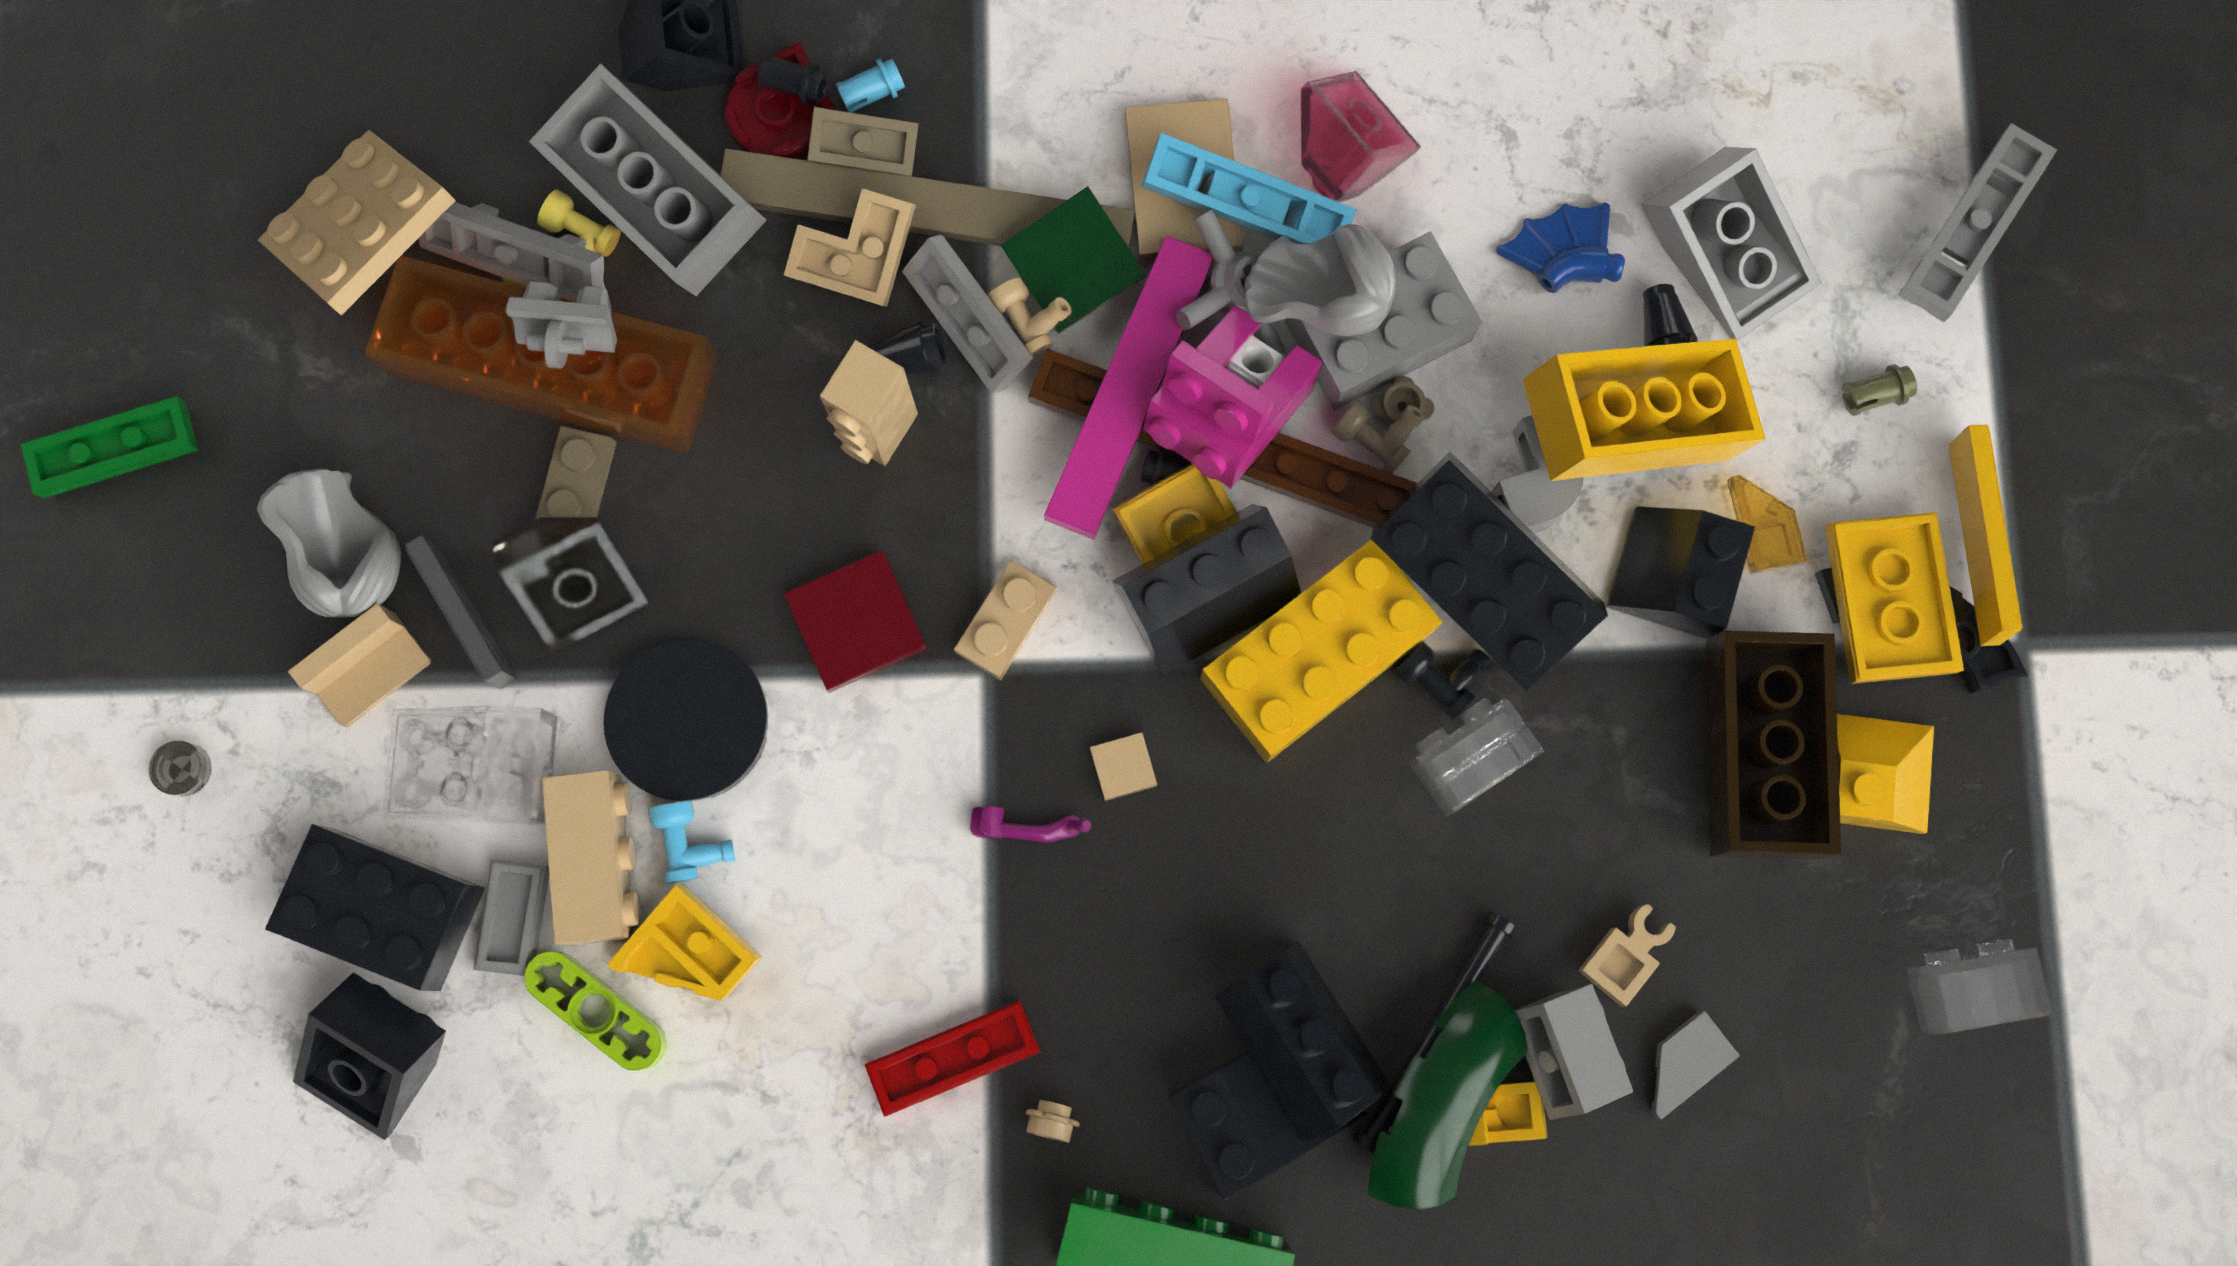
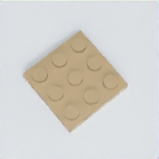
(355, 220)

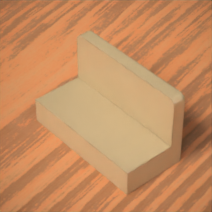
(361, 664)

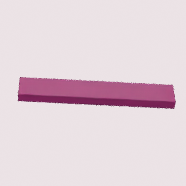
(1127, 389)

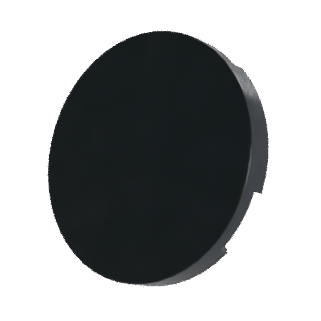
(686, 720)

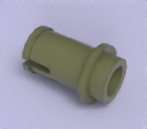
(1875, 391)

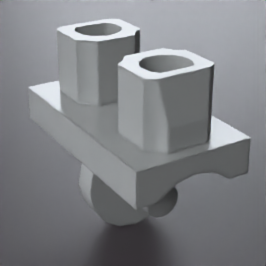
(560, 326)

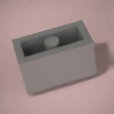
(1573, 1053)

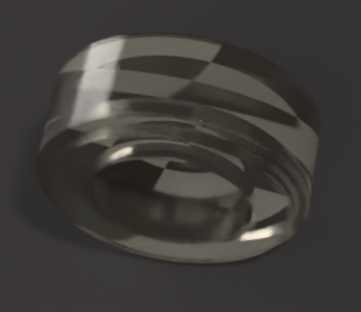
(180, 768)

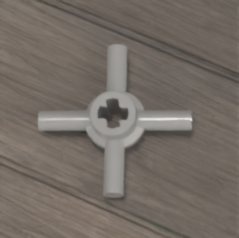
(1224, 283)

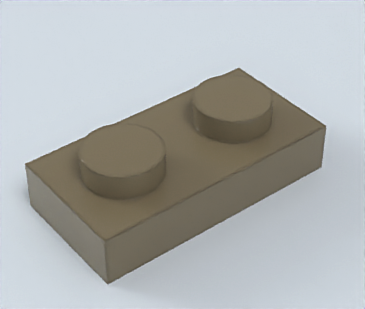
(862, 141)
(576, 474)

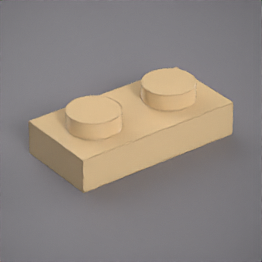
(1005, 619)

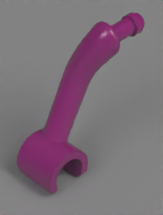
(989, 824)

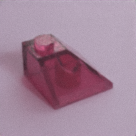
(1349, 136)

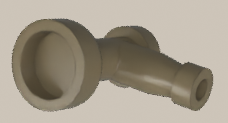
(1386, 446)

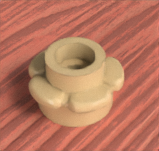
(1051, 1121)

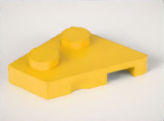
(687, 948)

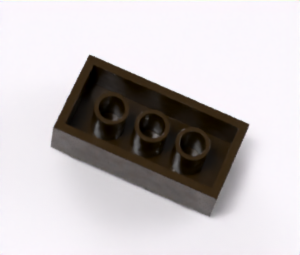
(1772, 745)

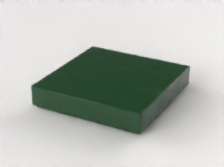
(1075, 257)

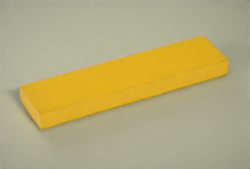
(1985, 535)

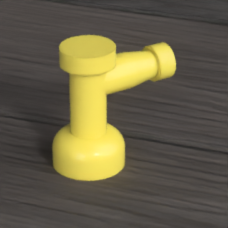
(559, 214)

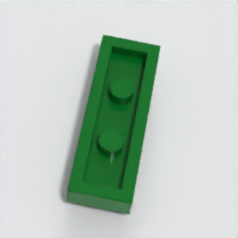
(109, 447)

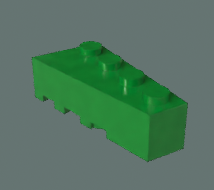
(1118, 1235)

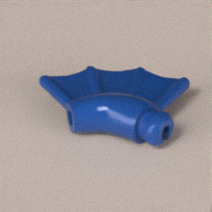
(1566, 247)

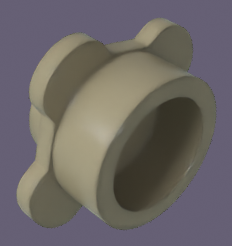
(1402, 391)

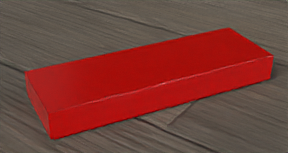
(952, 1058)

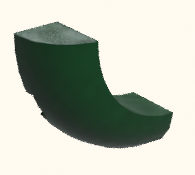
(1445, 1099)

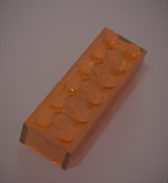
(457, 337)

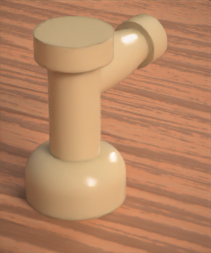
(1010, 299)

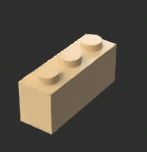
(869, 404)
(590, 858)

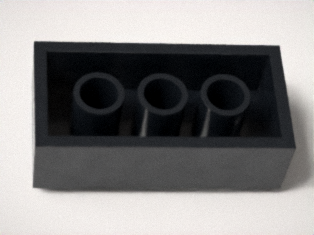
(1488, 571)

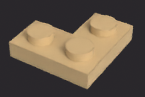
(864, 262)

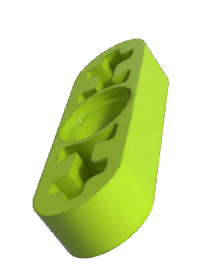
(573, 974)

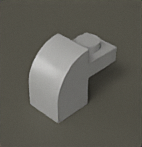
(1532, 494)

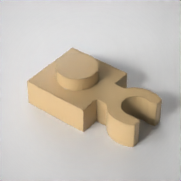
(1622, 961)

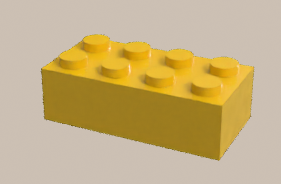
(1642, 408)
(1320, 650)

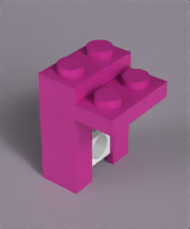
(1221, 410)

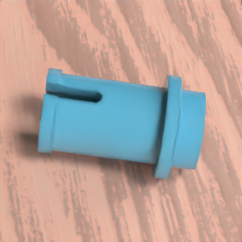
(871, 85)

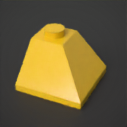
(1884, 773)

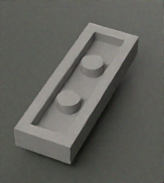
(967, 314)

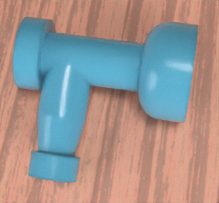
(680, 858)

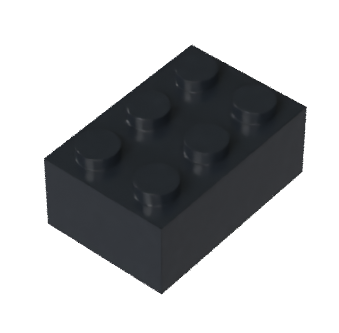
(375, 908)

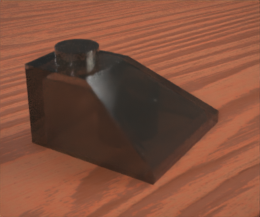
(567, 577)

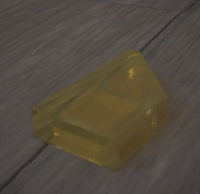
(1776, 534)

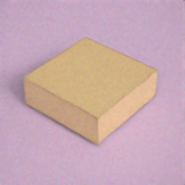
(1123, 766)

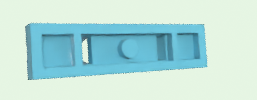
(1241, 193)

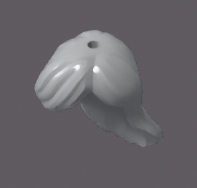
(1333, 283)
(334, 547)

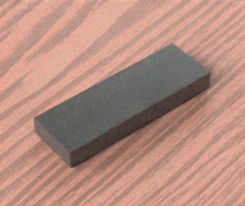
(460, 612)

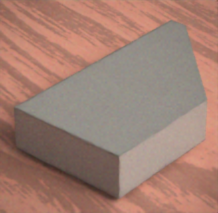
(1689, 1061)

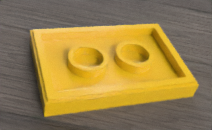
(1893, 598)

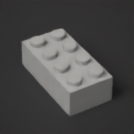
(647, 180)

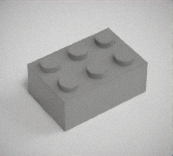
(1424, 323)

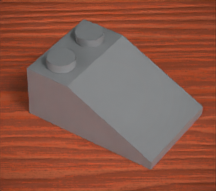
(1733, 239)

